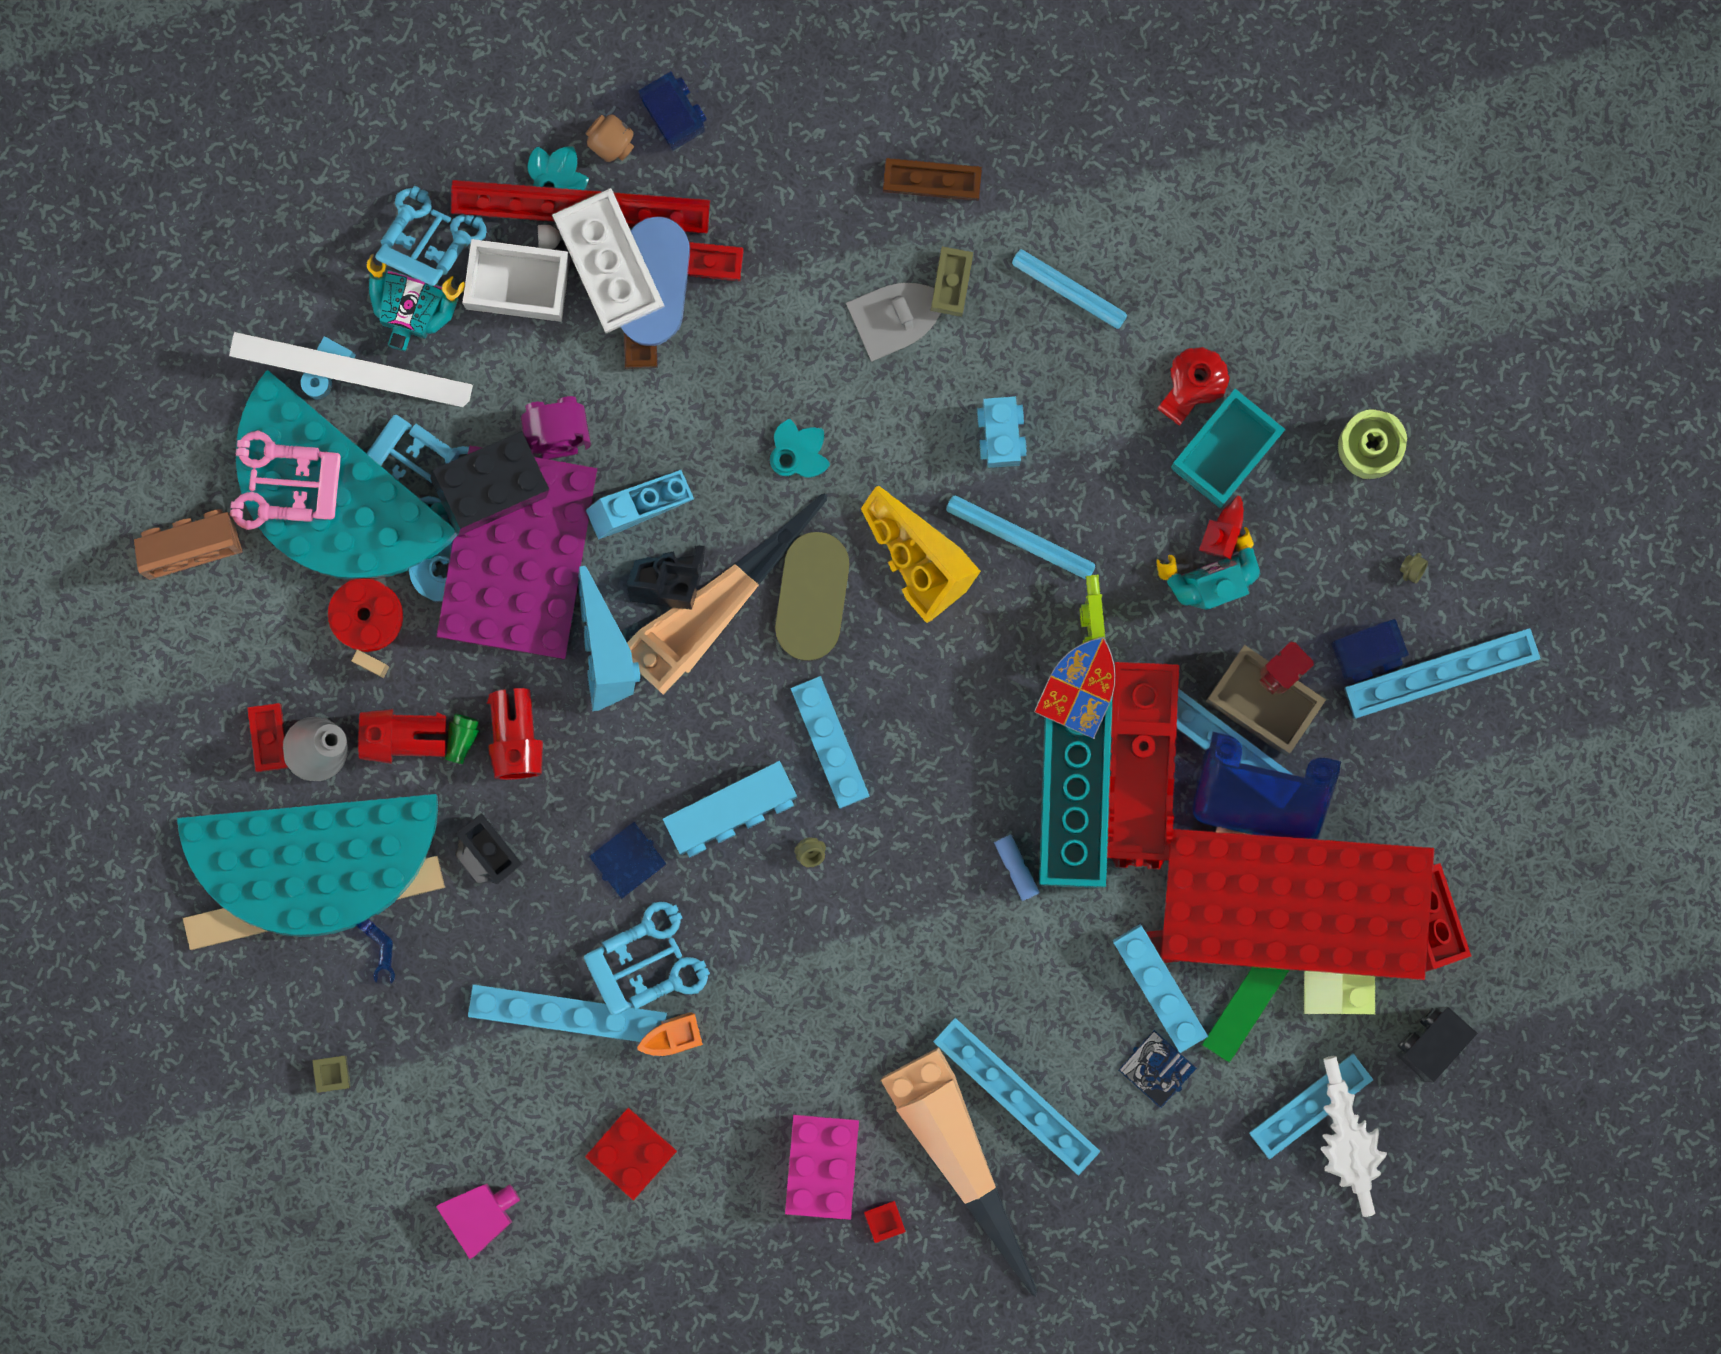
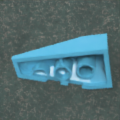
(610, 664)

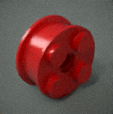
(350, 603)

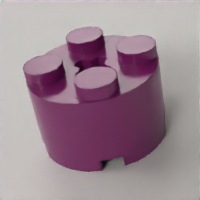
(556, 428)

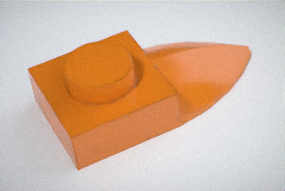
(672, 1036)

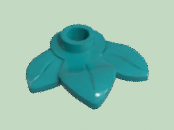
(556, 169)
(801, 447)

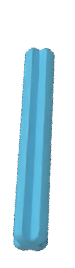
(1069, 289)

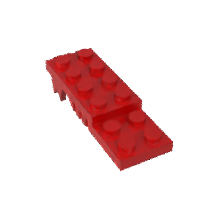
(1142, 764)

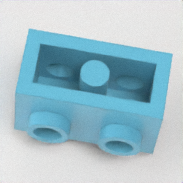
(1002, 440)

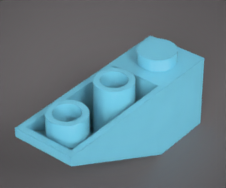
(638, 504)

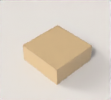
(370, 663)

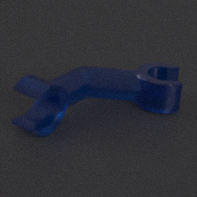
(385, 949)

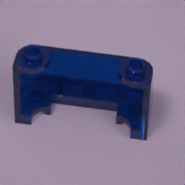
(1259, 798)

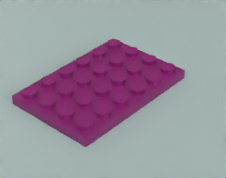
(519, 574)

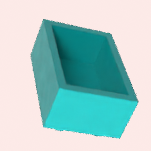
(1227, 448)

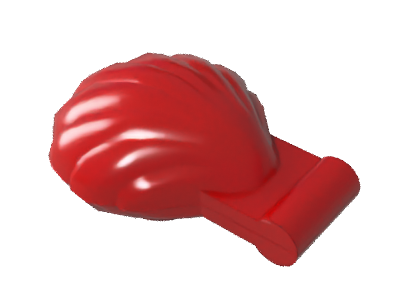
(1188, 390)

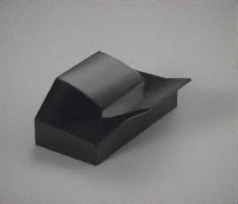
(485, 852)

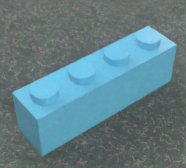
(730, 808)

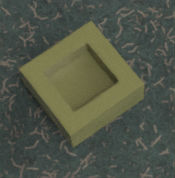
(331, 1074)

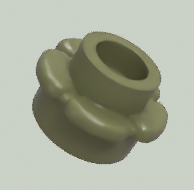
(1413, 568)
(810, 852)

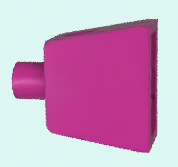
(478, 1216)

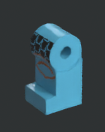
(319, 386)

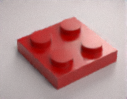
(631, 1154)

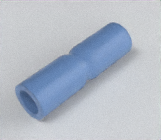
(1015, 864)

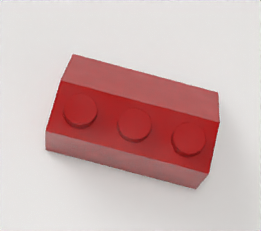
(1446, 936)

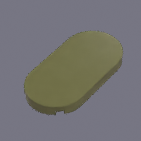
(812, 596)

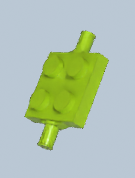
(1091, 612)

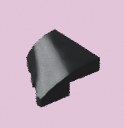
(667, 579)

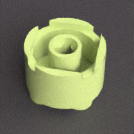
(1375, 426)

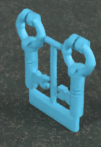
(446, 259)
(390, 436)
(607, 982)

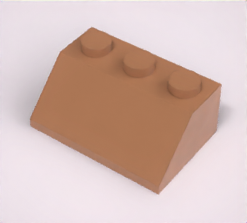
(186, 544)

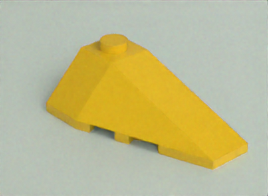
(930, 563)

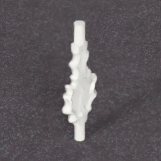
(1351, 1149)

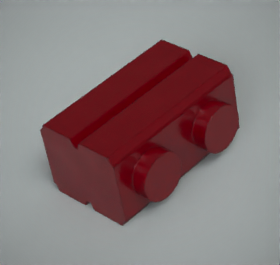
(1285, 669)

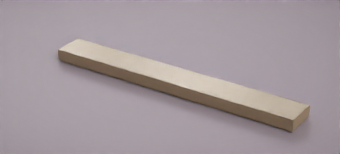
(222, 926)

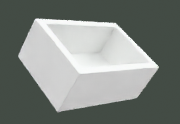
(516, 280)

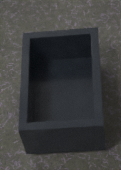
(489, 483)

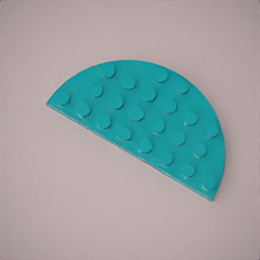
(377, 520)
(311, 865)

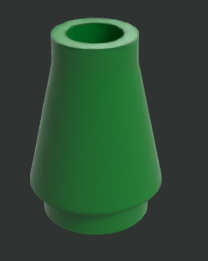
(461, 736)

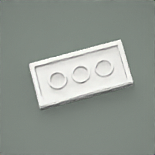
(608, 260)

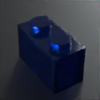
(672, 111)
(1370, 650)

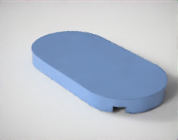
(667, 259)

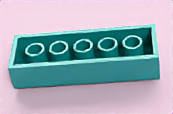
(1075, 805)

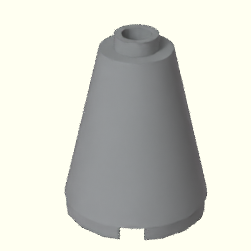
(315, 749)

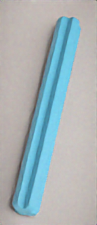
(1020, 537)

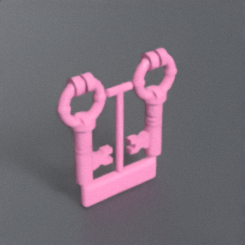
(326, 486)

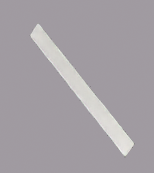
(350, 370)

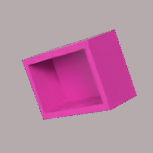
(822, 1167)

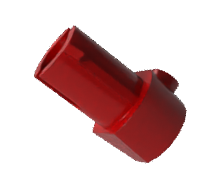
(392, 735)
(514, 749)

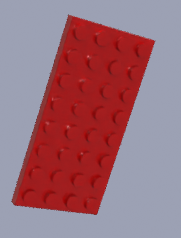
(1298, 904)

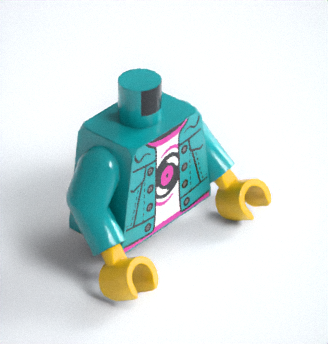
(409, 304)
(1217, 581)

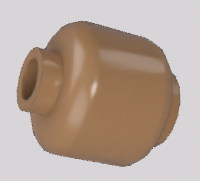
(610, 138)

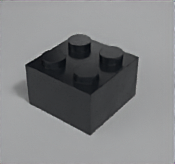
(1435, 1043)

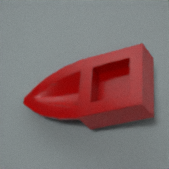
(1223, 534)

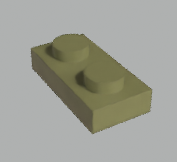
(951, 281)

